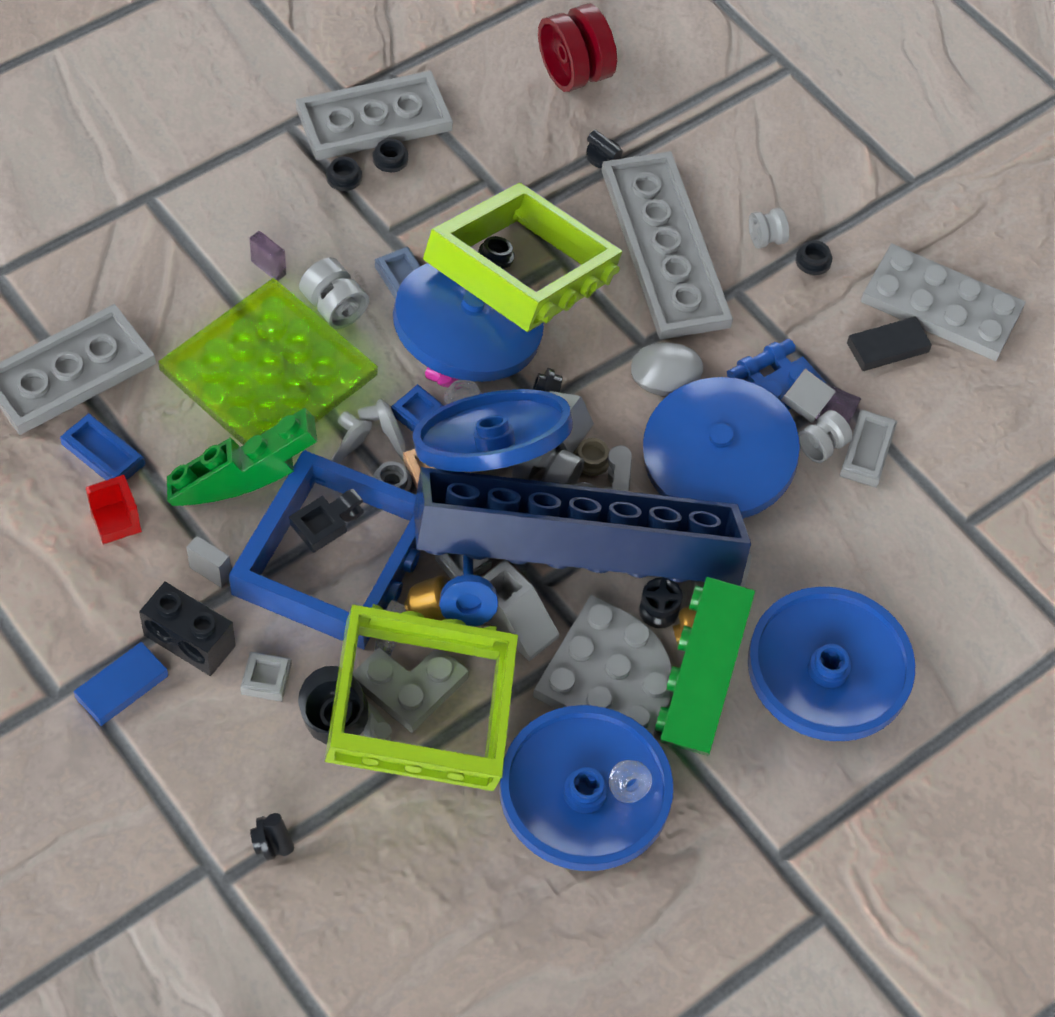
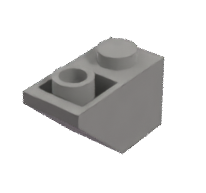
(521, 611)

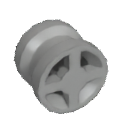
(768, 228)

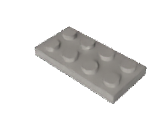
(372, 112)
(943, 301)
(70, 368)

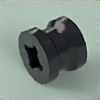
(667, 596)

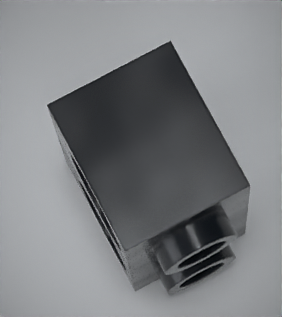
(187, 628)

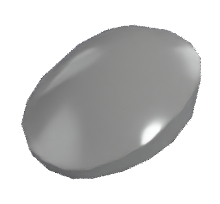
(665, 367)

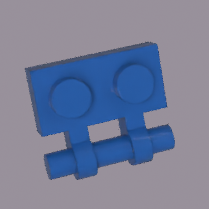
(785, 371)

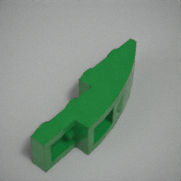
(234, 470)

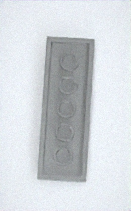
(666, 245)

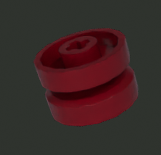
(577, 47)

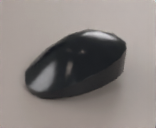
(317, 701)

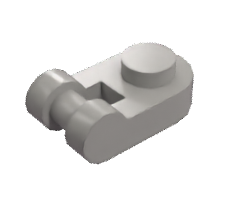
(619, 468)

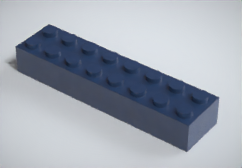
(579, 527)

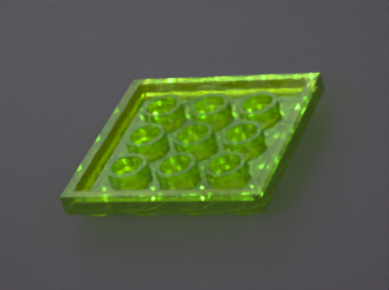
(267, 363)

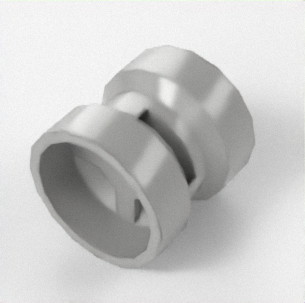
(821, 439)

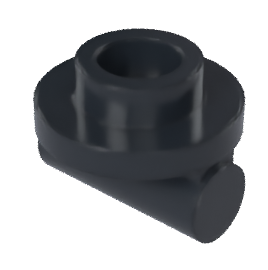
(601, 149)
(271, 837)

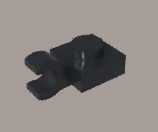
(324, 522)

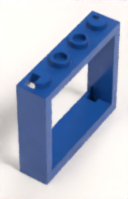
(311, 469)

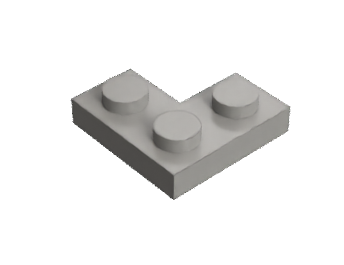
(413, 694)

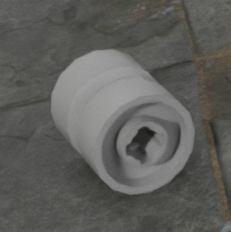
(334, 293)
(551, 467)

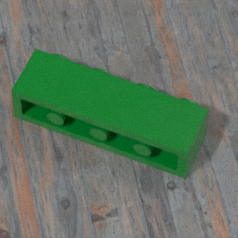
(707, 665)

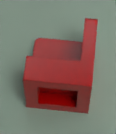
(113, 509)

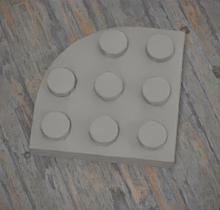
(609, 664)

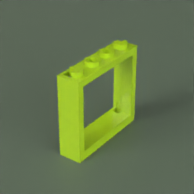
(452, 254)
(416, 760)

